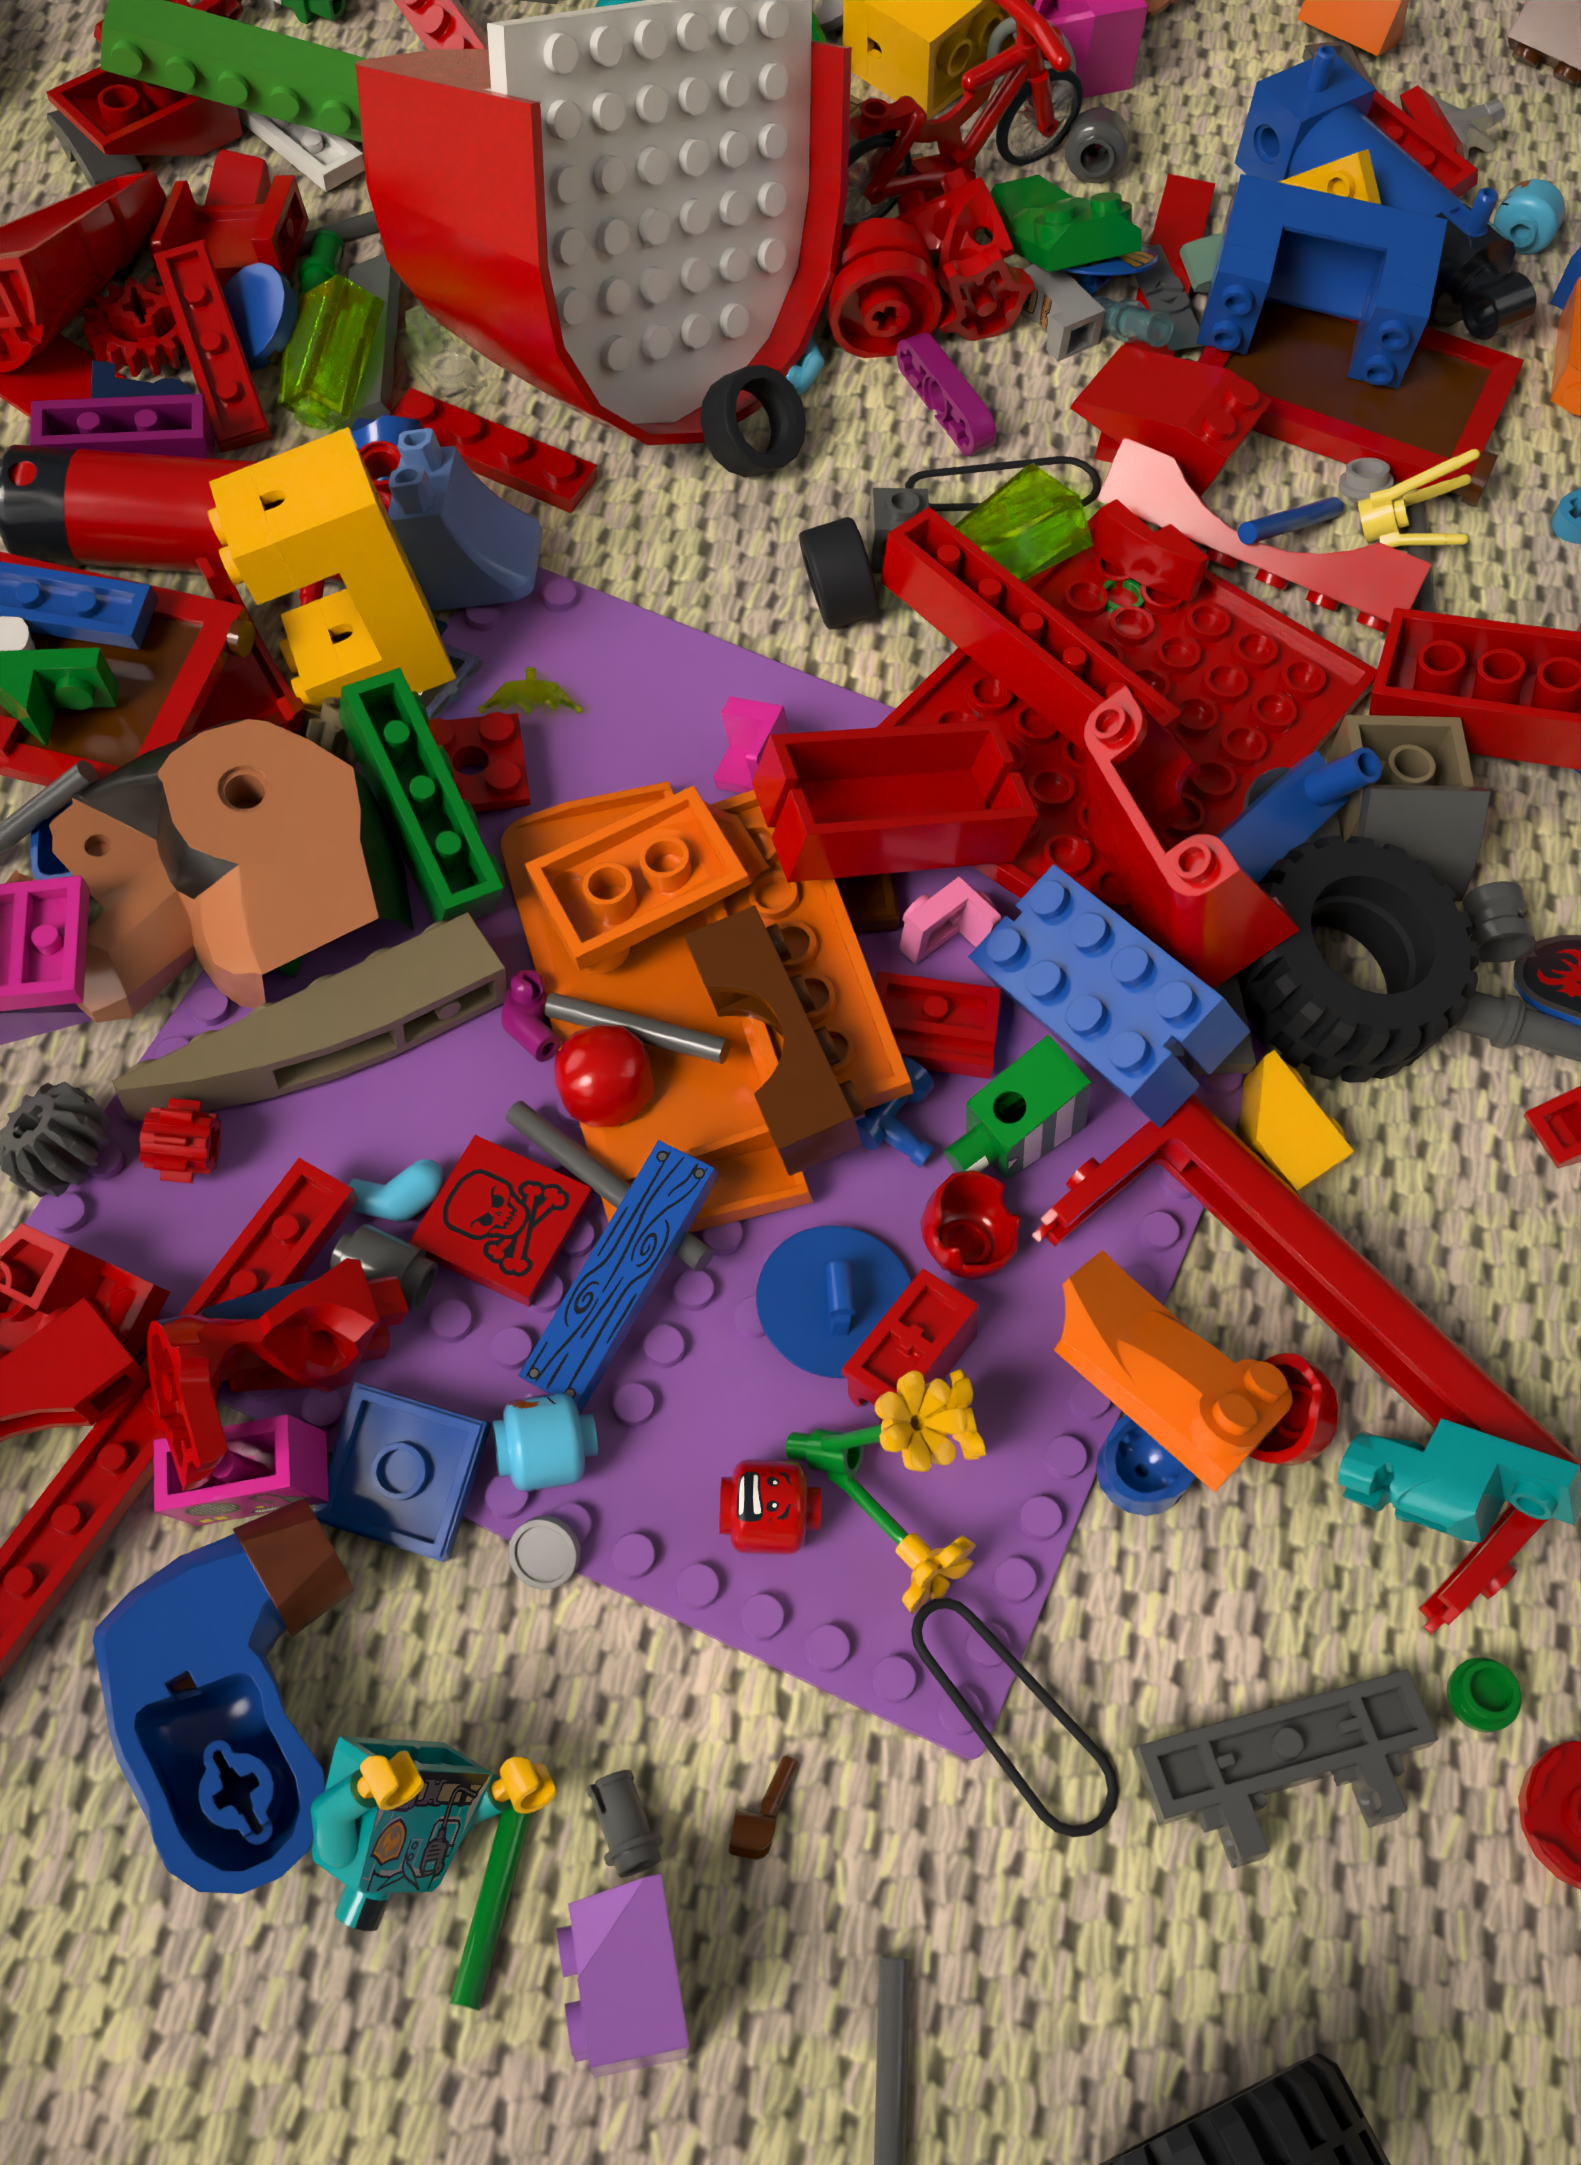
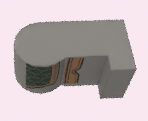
(1062, 312)

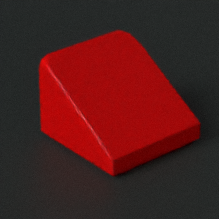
(238, 180)

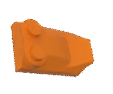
(642, 876)
(1166, 1374)

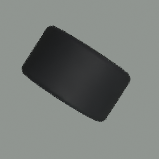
(839, 572)

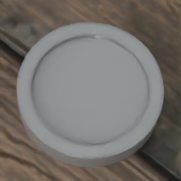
(544, 1552)

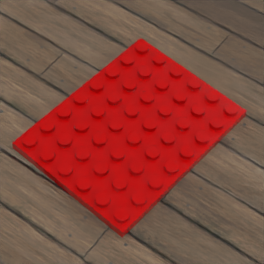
(1243, 674)

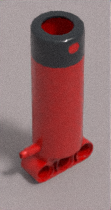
(129, 506)

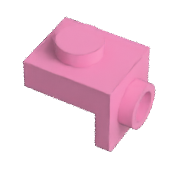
(938, 918)

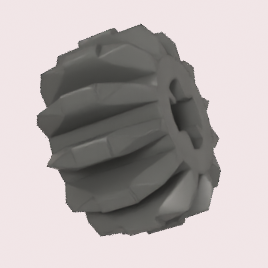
(53, 1139)

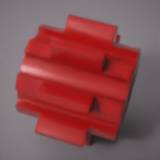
(180, 1140)

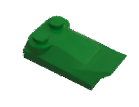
(1063, 229)

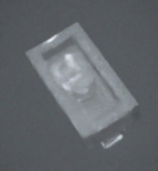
(438, 360)

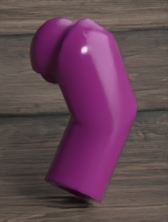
(524, 1015)

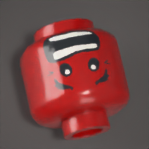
(768, 1507)

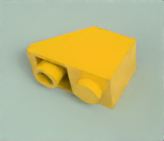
(1288, 1126)

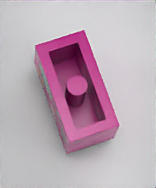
(265, 1469)

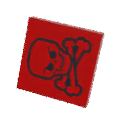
(502, 1220)

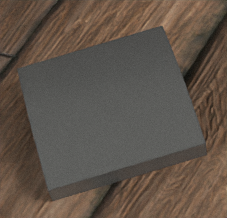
(1431, 824)

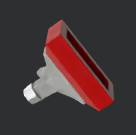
(1452, 125)

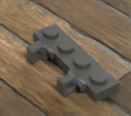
(1232, 1764)

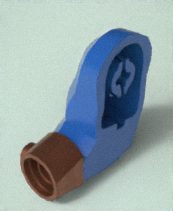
(201, 1707)

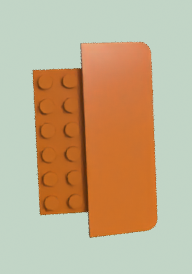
(698, 1102)

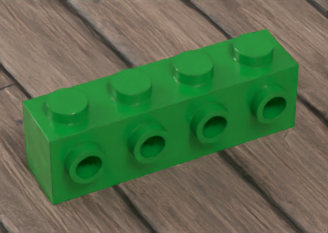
(419, 797)

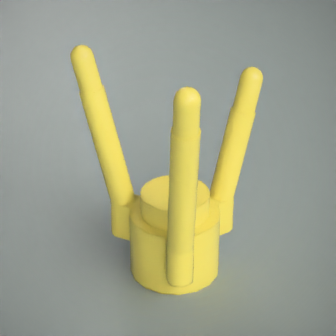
(1387, 512)

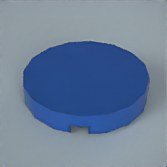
(262, 311)

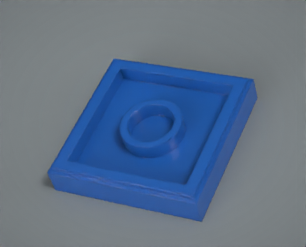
(402, 1471)

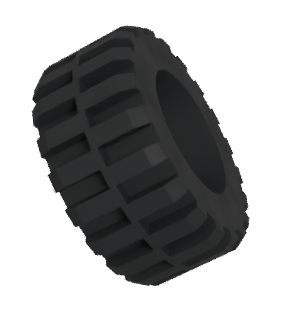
(1406, 927)
(1284, 2119)

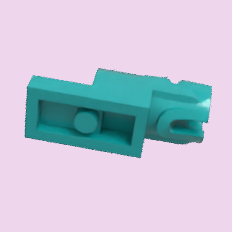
(1458, 1480)

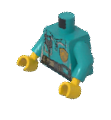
(402, 1811)

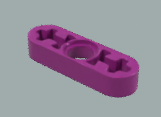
(948, 392)

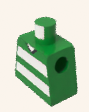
(1023, 1112)

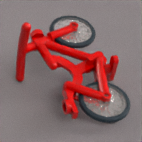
(1029, 106)

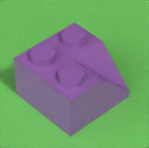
(626, 1979)

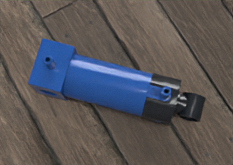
(1320, 116)

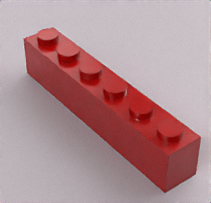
(1008, 627)

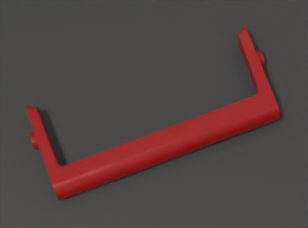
(1340, 1290)

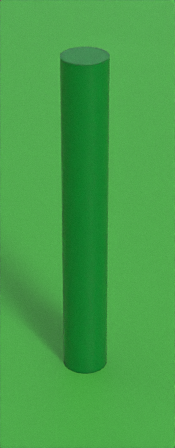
(490, 1910)

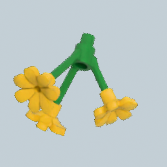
(918, 1425)

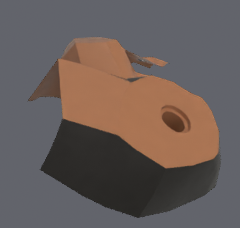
(224, 854)

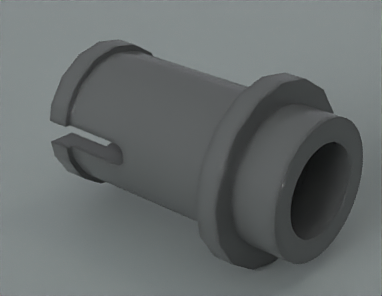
(624, 1824)

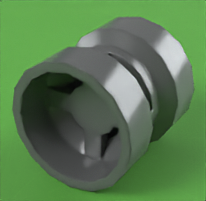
(1498, 921)

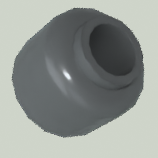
(1097, 145)

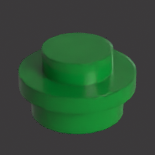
(1484, 1695)

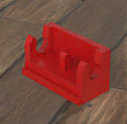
(919, 1333)

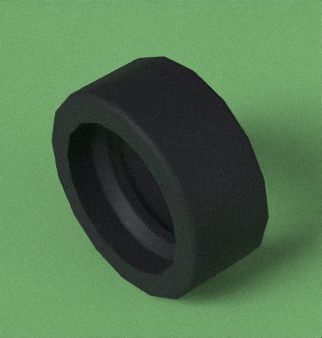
(784, 414)

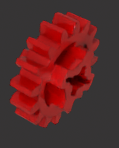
(134, 328)

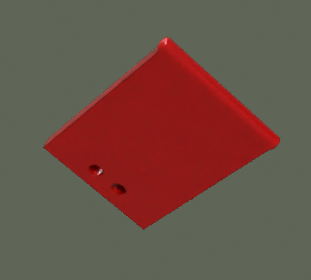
(55, 374)

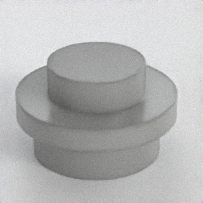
(1365, 477)

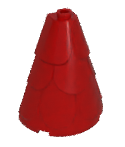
(66, 256)

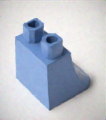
(456, 531)

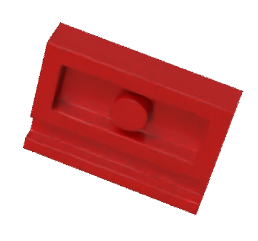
(942, 1022)

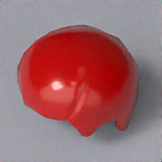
(604, 1075)
(970, 1226)

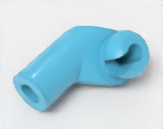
(807, 368)
(403, 1195)

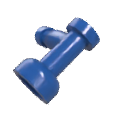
(883, 1125)

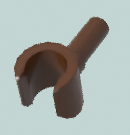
(754, 1831)

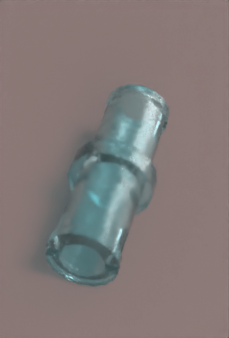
(1132, 322)

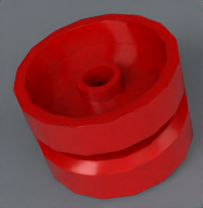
(882, 288)

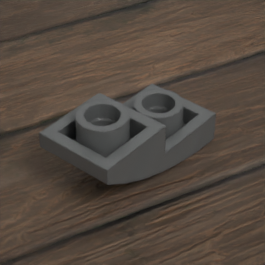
(92, 161)

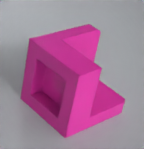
(747, 730)

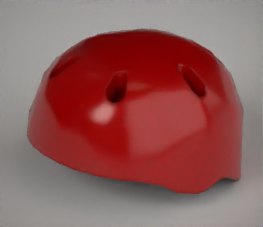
(1311, 1418)

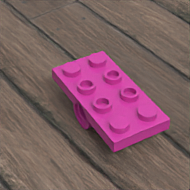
(43, 942)

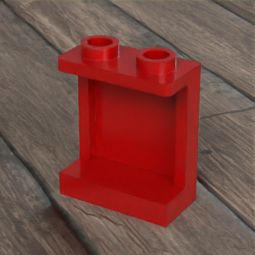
(239, 232)

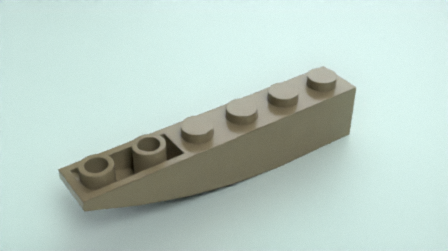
(331, 1026)

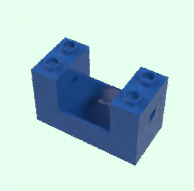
(1328, 259)

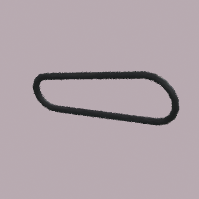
(1002, 466)
(986, 1737)

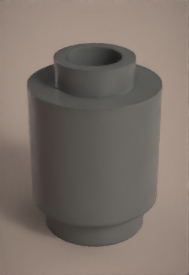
(389, 1256)

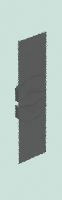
(1165, 294)

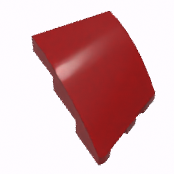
(47, 1274)

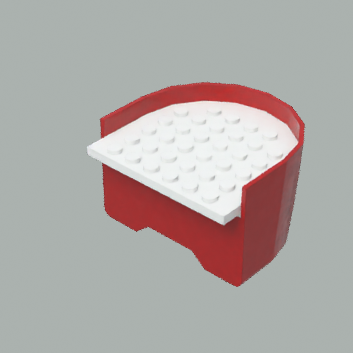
(619, 197)

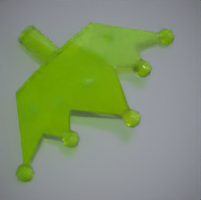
(530, 695)

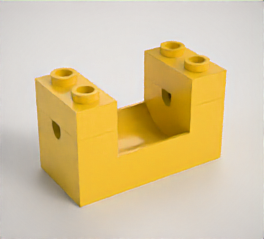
(920, 45)
(316, 518)

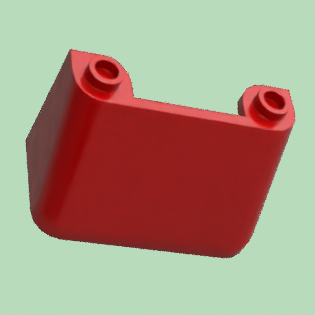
(1187, 895)

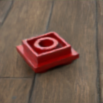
(494, 744)

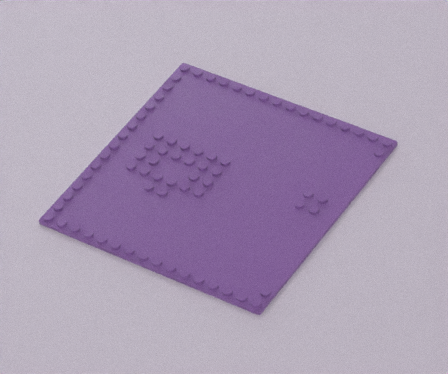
(696, 1371)

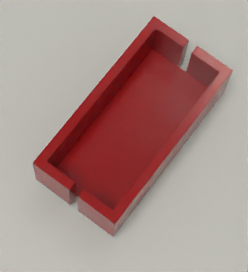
(892, 799)

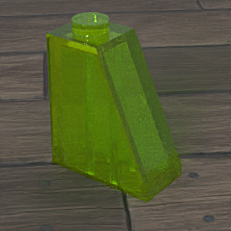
(328, 352)
(1029, 523)

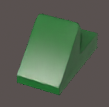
(52, 679)

